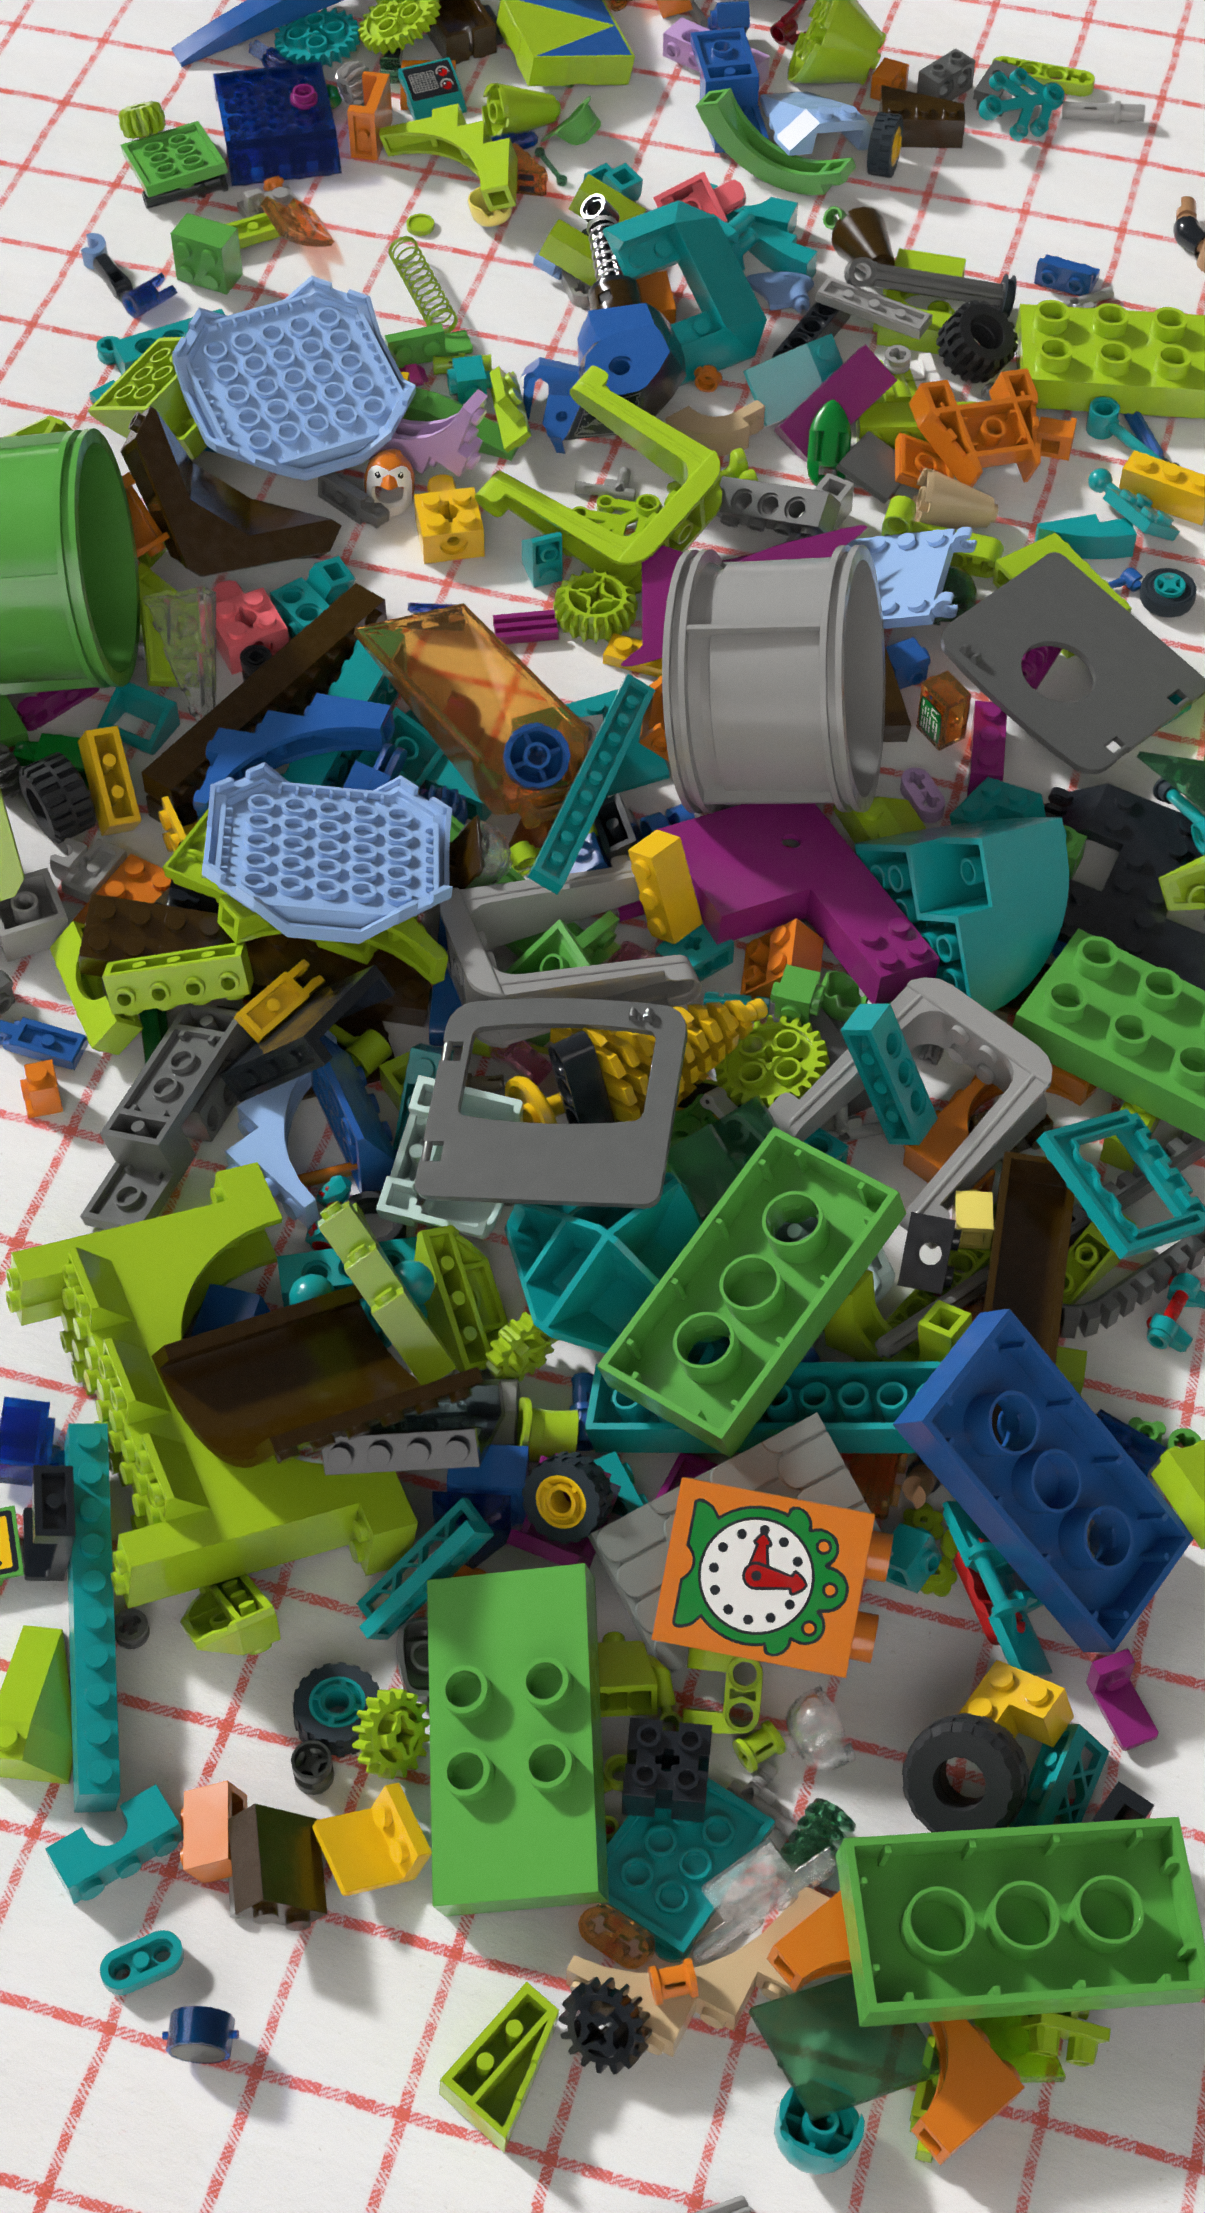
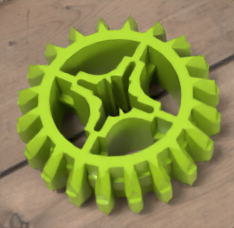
(595, 605)

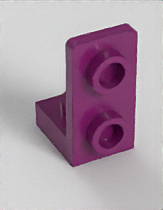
(1119, 1700)

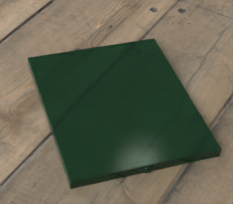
(833, 2058)

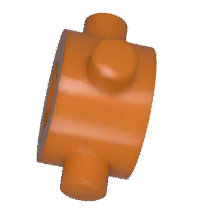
(273, 183)

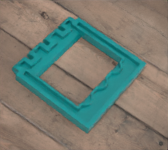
(1102, 1206)

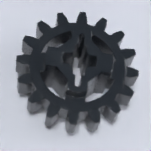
(612, 2045)

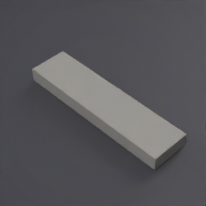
(873, 308)

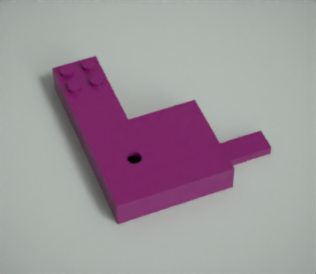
(756, 883)

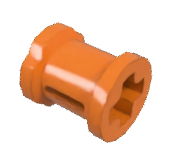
(673, 1981)

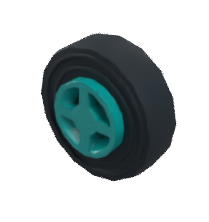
(1168, 592)

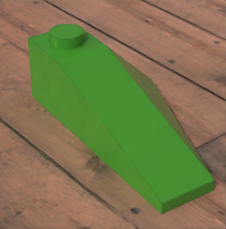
(435, 406)

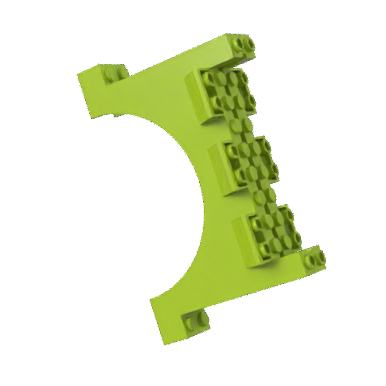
(194, 1514)

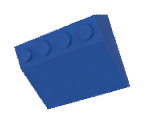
(354, 1118)

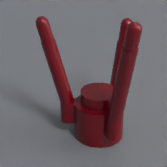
(786, 27)

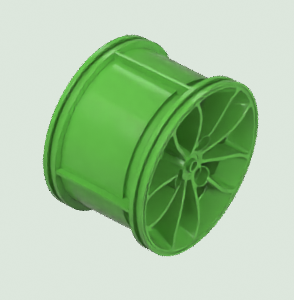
(65, 565)

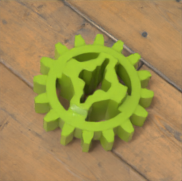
(519, 1349)
(391, 1733)

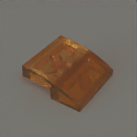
(297, 223)

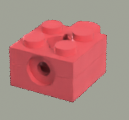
(699, 194)
(246, 621)

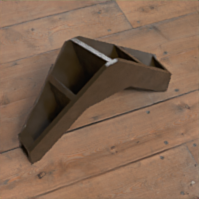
(208, 520)

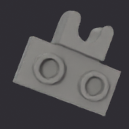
(85, 869)

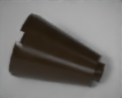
(863, 235)

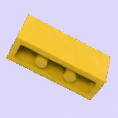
(1166, 485)
(109, 780)
(665, 886)

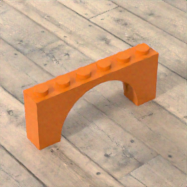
(952, 1122)
(972, 2077)

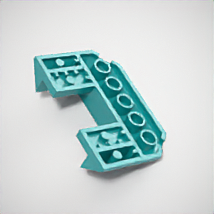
(694, 239)

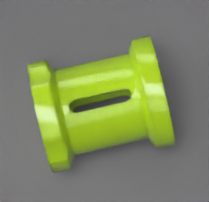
(759, 1746)

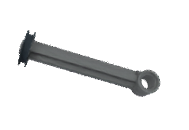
(934, 284)

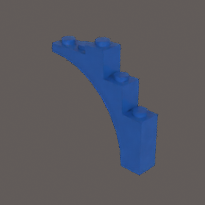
(282, 738)

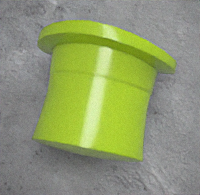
(546, 1430)

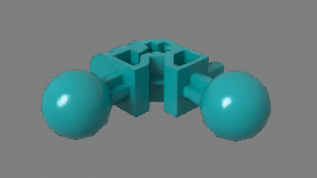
(414, 1275)

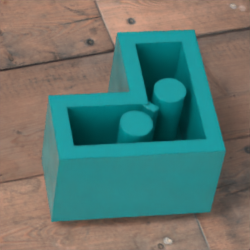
(996, 801)

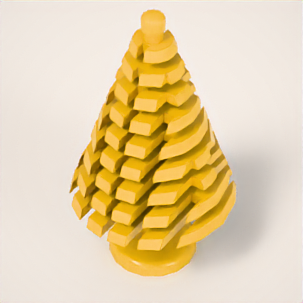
(628, 1056)

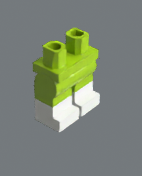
(907, 383)

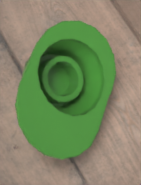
(578, 126)

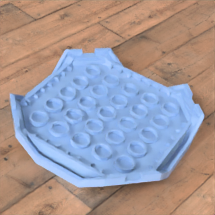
(294, 382)
(327, 856)

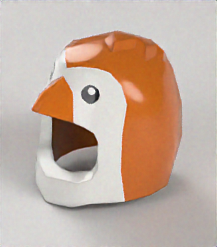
(390, 470)

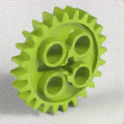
(396, 23)
(773, 1062)

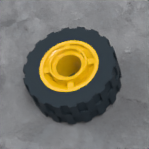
(885, 144)
(583, 1483)

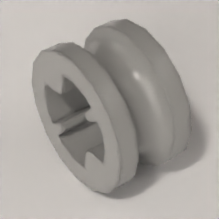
(898, 352)

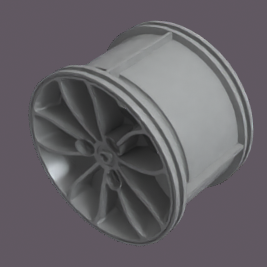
(774, 680)

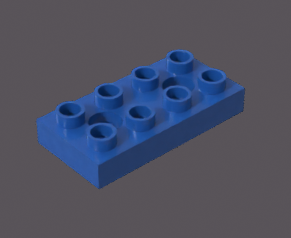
(1045, 1481)

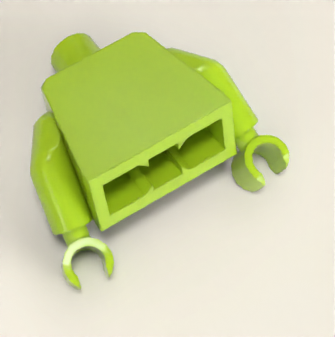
(633, 1680)

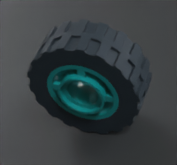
(328, 1688)

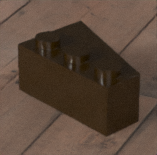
(926, 119)

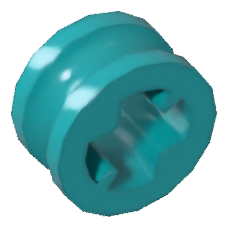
(105, 350)

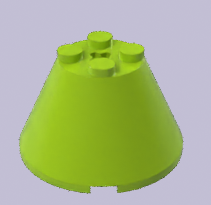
(837, 45)

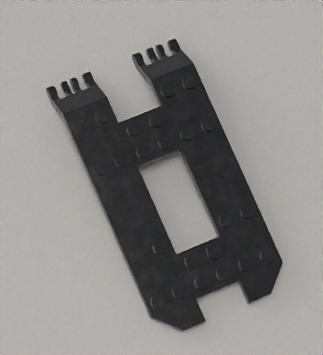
(1132, 903)

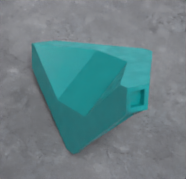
(597, 1265)

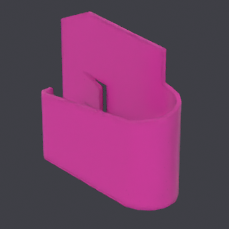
(417, 374)

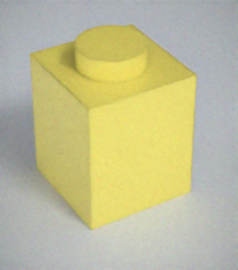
(975, 1217)

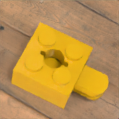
(448, 521)

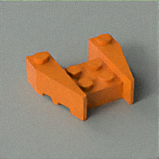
(984, 431)

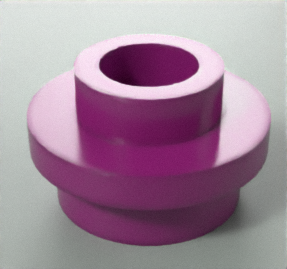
(303, 96)

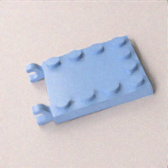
(913, 574)

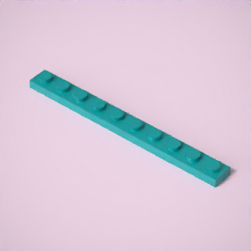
(591, 785)

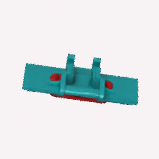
(995, 1595)

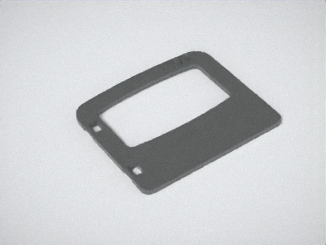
(553, 1162)

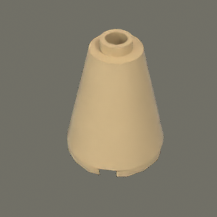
(951, 503)

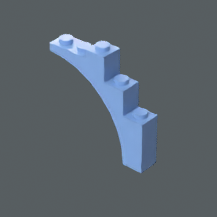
(266, 1127)

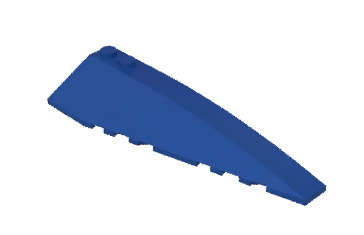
(243, 23)

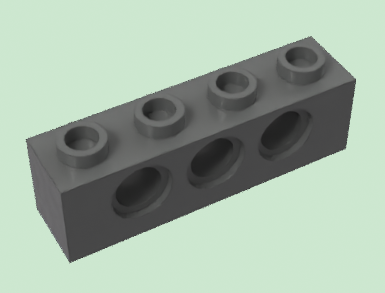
(819, 506)

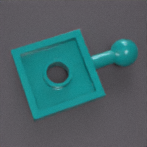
(1133, 507)

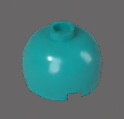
(819, 2144)

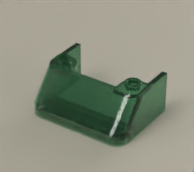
(718, 1152)

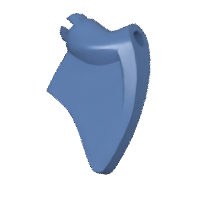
(783, 289)

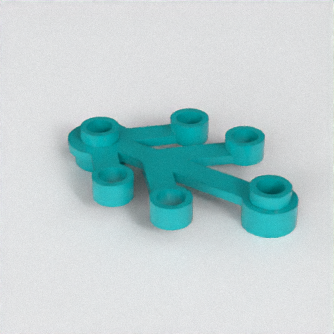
(1048, 95)

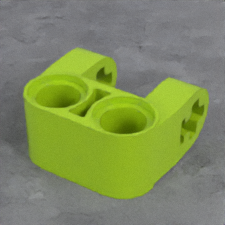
(734, 1692)

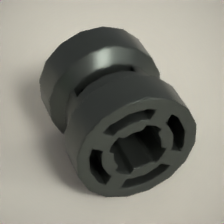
(311, 1758)

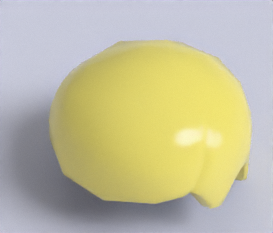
(481, 213)

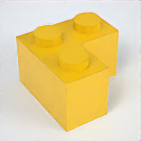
(1021, 1703)

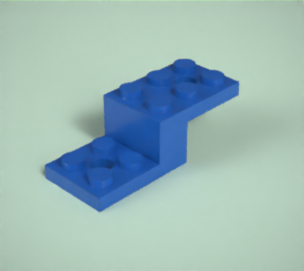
(728, 63)

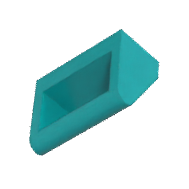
(147, 707)

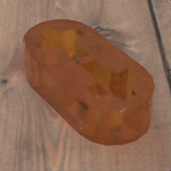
(610, 1943)

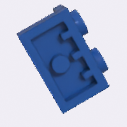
(1066, 275)

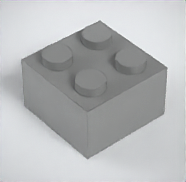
(32, 917)

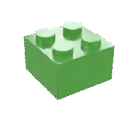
(206, 253)

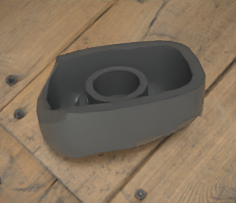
(413, 1657)

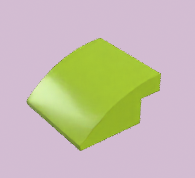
(154, 384)

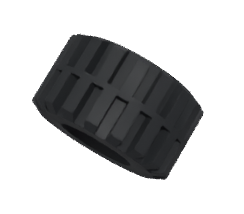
(990, 329)
(57, 797)

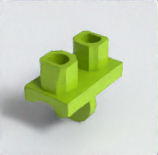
(1081, 2035)

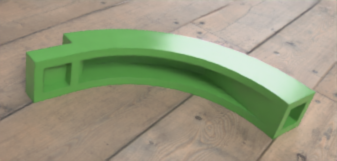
(762, 157)

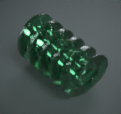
(816, 1832)

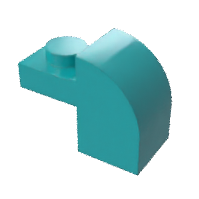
(621, 179)

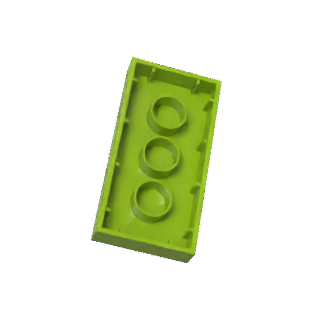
(1135, 357)

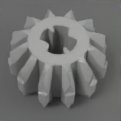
(350, 82)

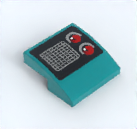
(431, 87)

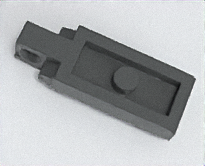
(351, 500)

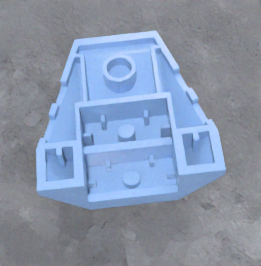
(802, 115)

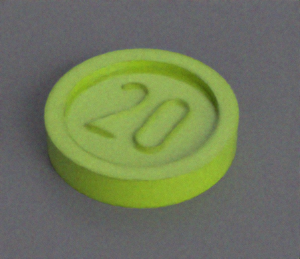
(420, 224)

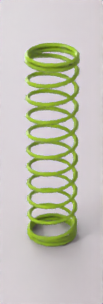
(403, 239)

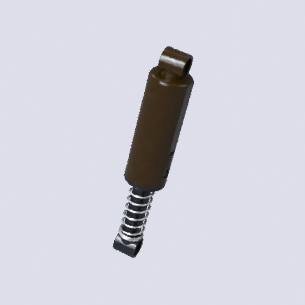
(612, 286)

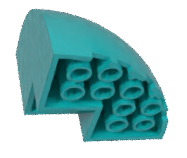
(980, 897)

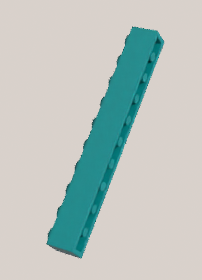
(92, 1625)

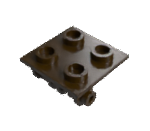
(466, 855)

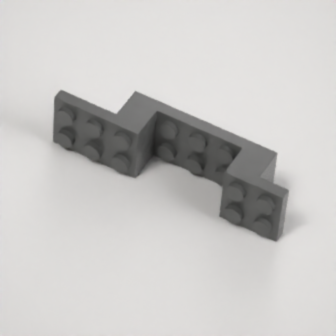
(148, 1121)

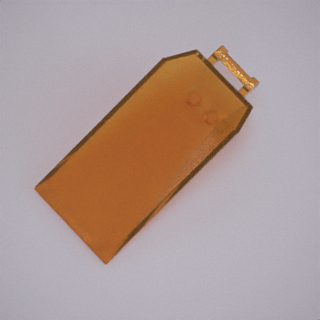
(471, 701)

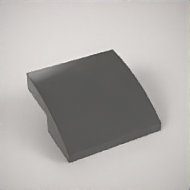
(871, 467)

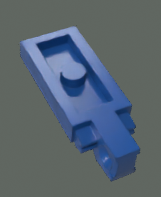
(43, 1042)

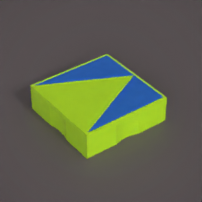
(565, 42)

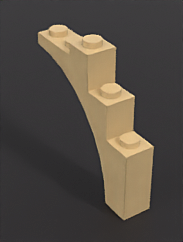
(722, 1984)

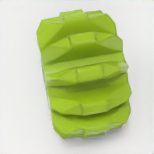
(142, 119)

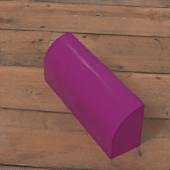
(853, 385)

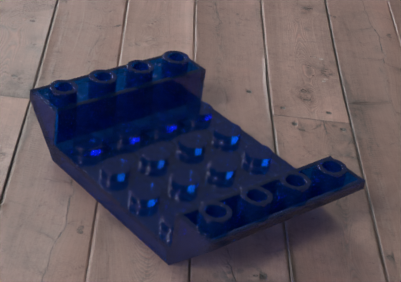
(269, 134)

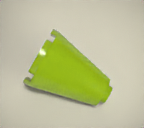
(517, 109)

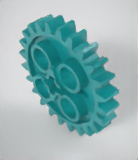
(319, 38)

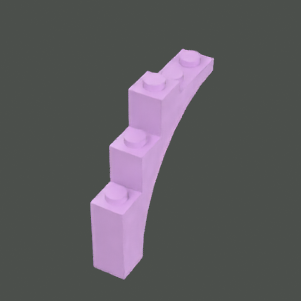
(442, 441)

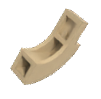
(720, 432)

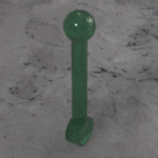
(561, 180)

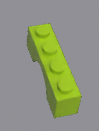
(104, 1031)

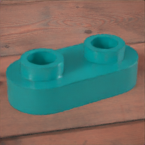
(140, 1960)

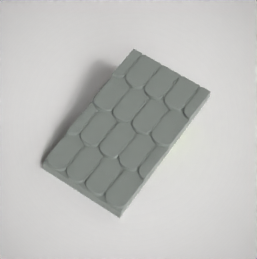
(635, 1547)

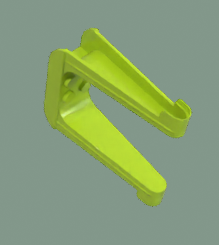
(675, 526)

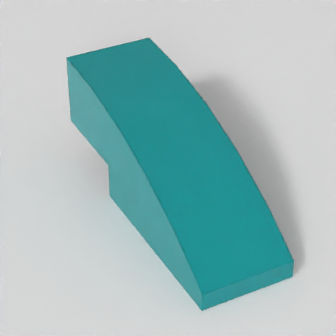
(781, 252)
(1093, 538)

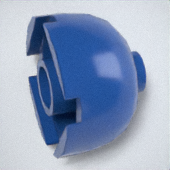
(536, 757)

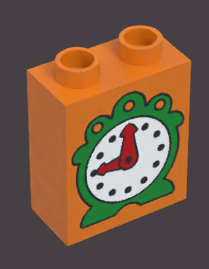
(770, 1578)

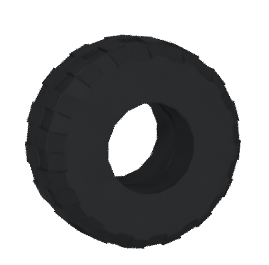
(993, 1752)

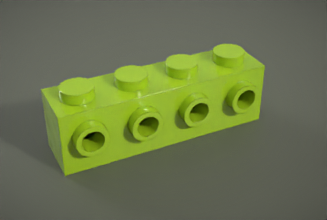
(178, 978)

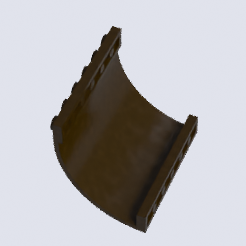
(295, 1381)

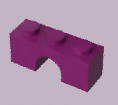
(986, 744)

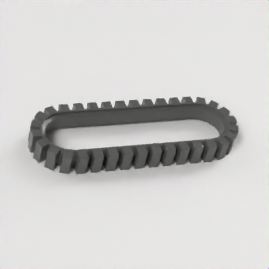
(1151, 1276)

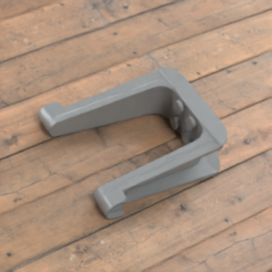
(507, 912)
(946, 1017)

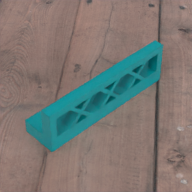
(411, 1595)
(1051, 1777)

